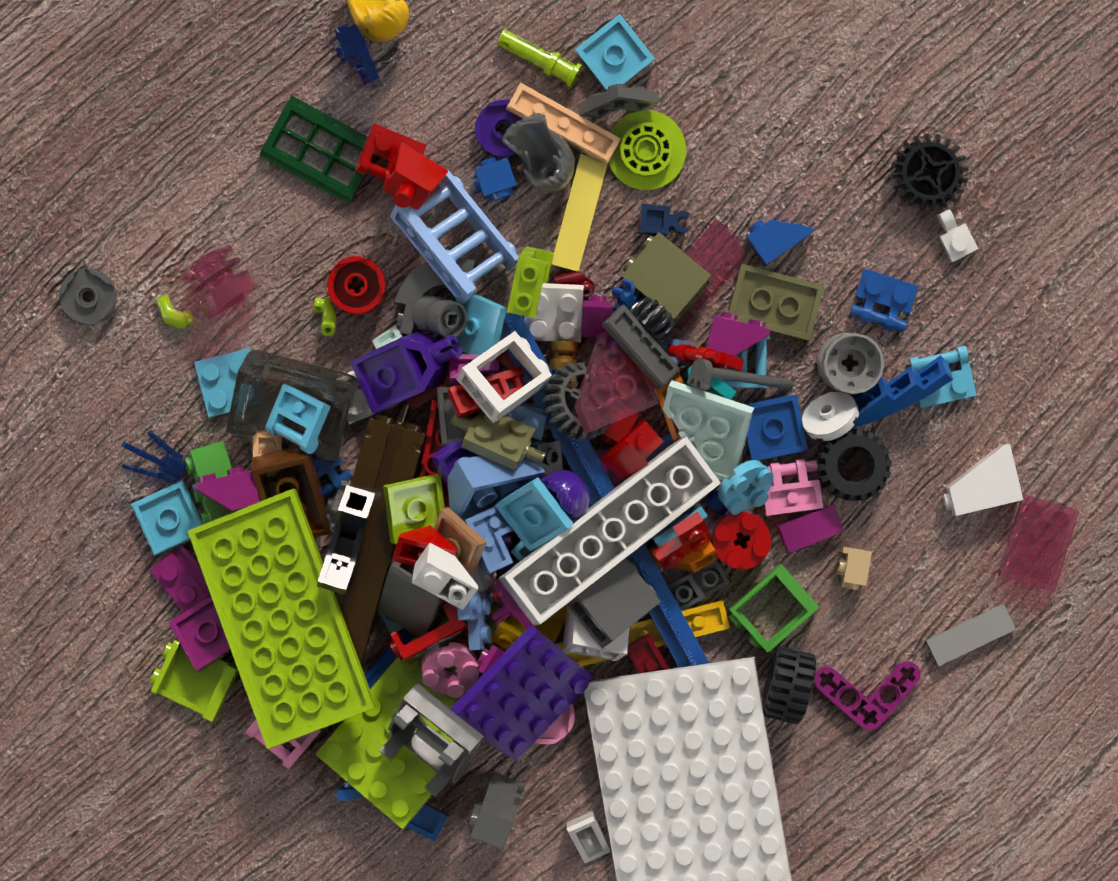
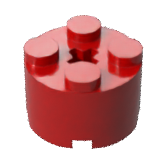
(348, 299)
(756, 545)

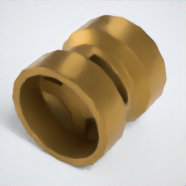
(565, 348)

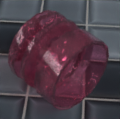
(219, 281)

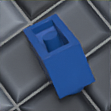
(775, 238)

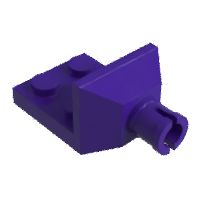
(403, 368)

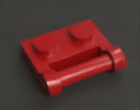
(383, 143)

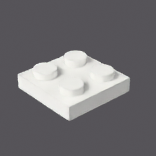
(558, 313)

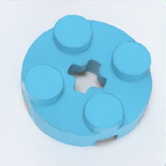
(746, 487)

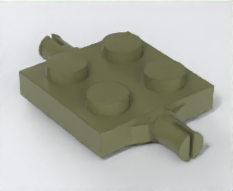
(502, 442)

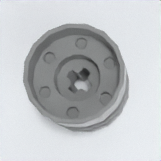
(866, 368)

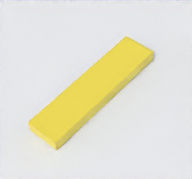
(579, 213)

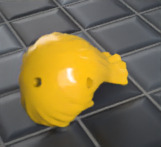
(379, 18)

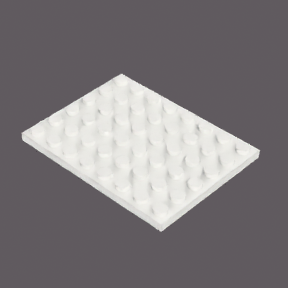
(688, 775)

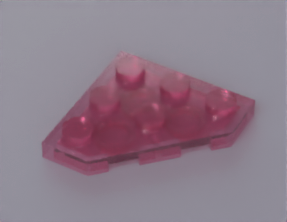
(612, 387)

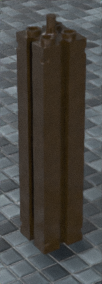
(387, 456)

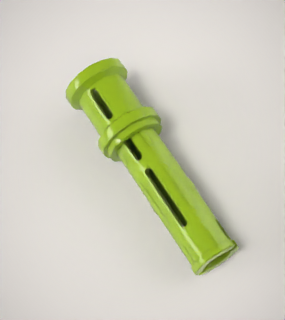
(551, 63)

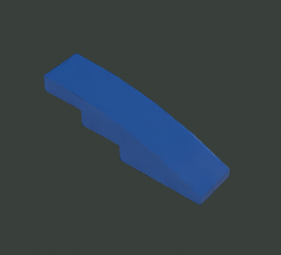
(901, 391)

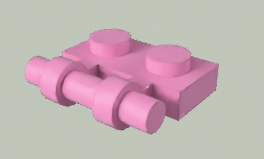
(793, 496)

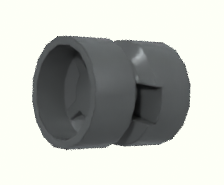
(439, 316)

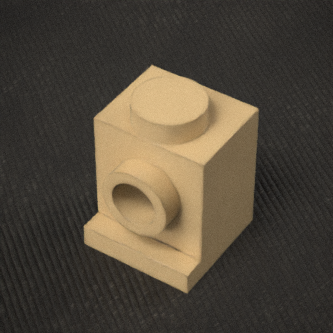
(854, 567)

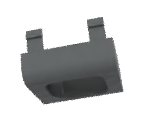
(410, 730)

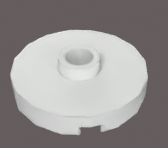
(830, 416)

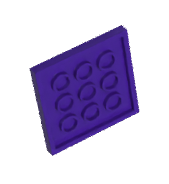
(523, 693)

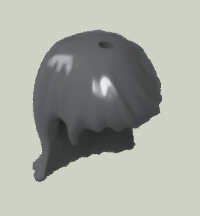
(543, 152)

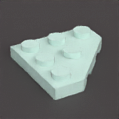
(711, 424)

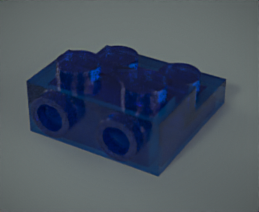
(353, 50)

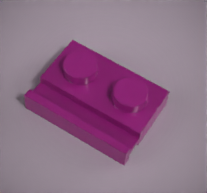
(182, 578)

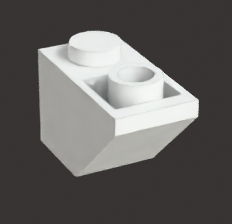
(444, 576)

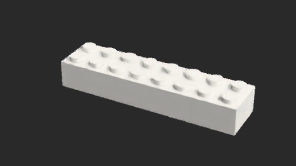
(609, 531)

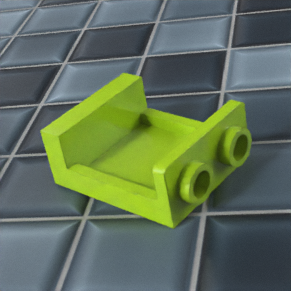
(530, 274)
(197, 690)

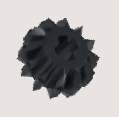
(654, 319)

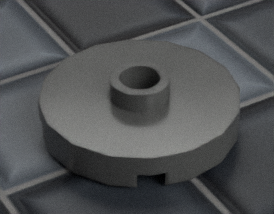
(77, 285)

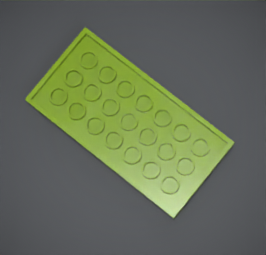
(277, 620)
(354, 747)

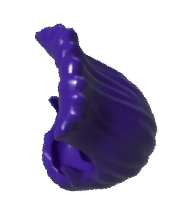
(568, 491)

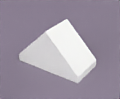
(588, 837)

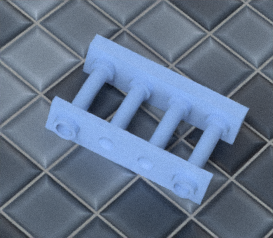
(444, 261)

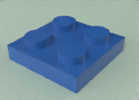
(776, 428)

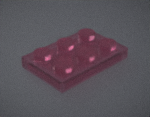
(1038, 543)

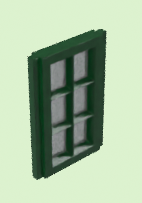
(316, 149)

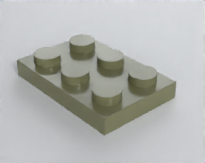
(779, 300)

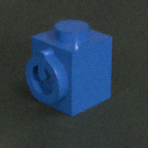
(494, 179)

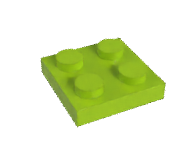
(413, 504)

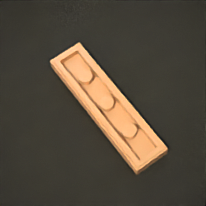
(569, 125)

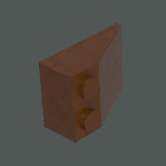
(293, 470)

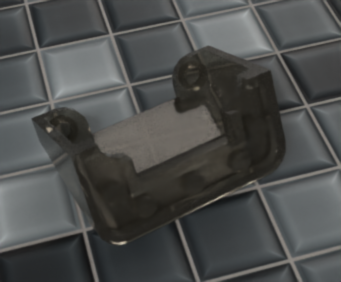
(259, 386)

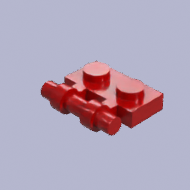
(718, 359)

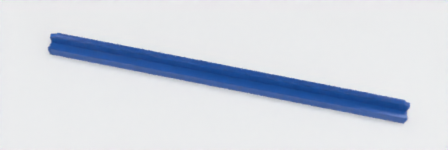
(588, 467)

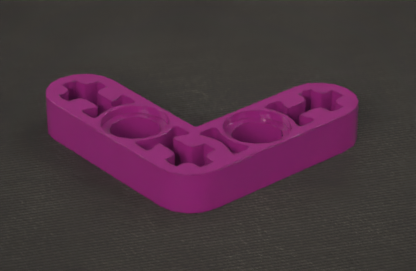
(874, 701)

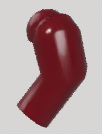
(577, 278)

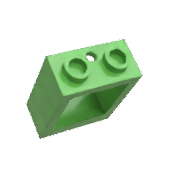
(794, 588)

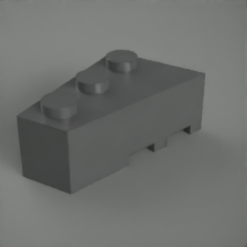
(496, 814)

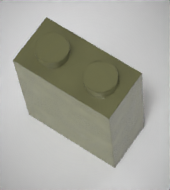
(667, 275)

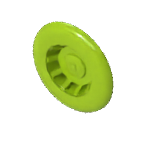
(647, 150)

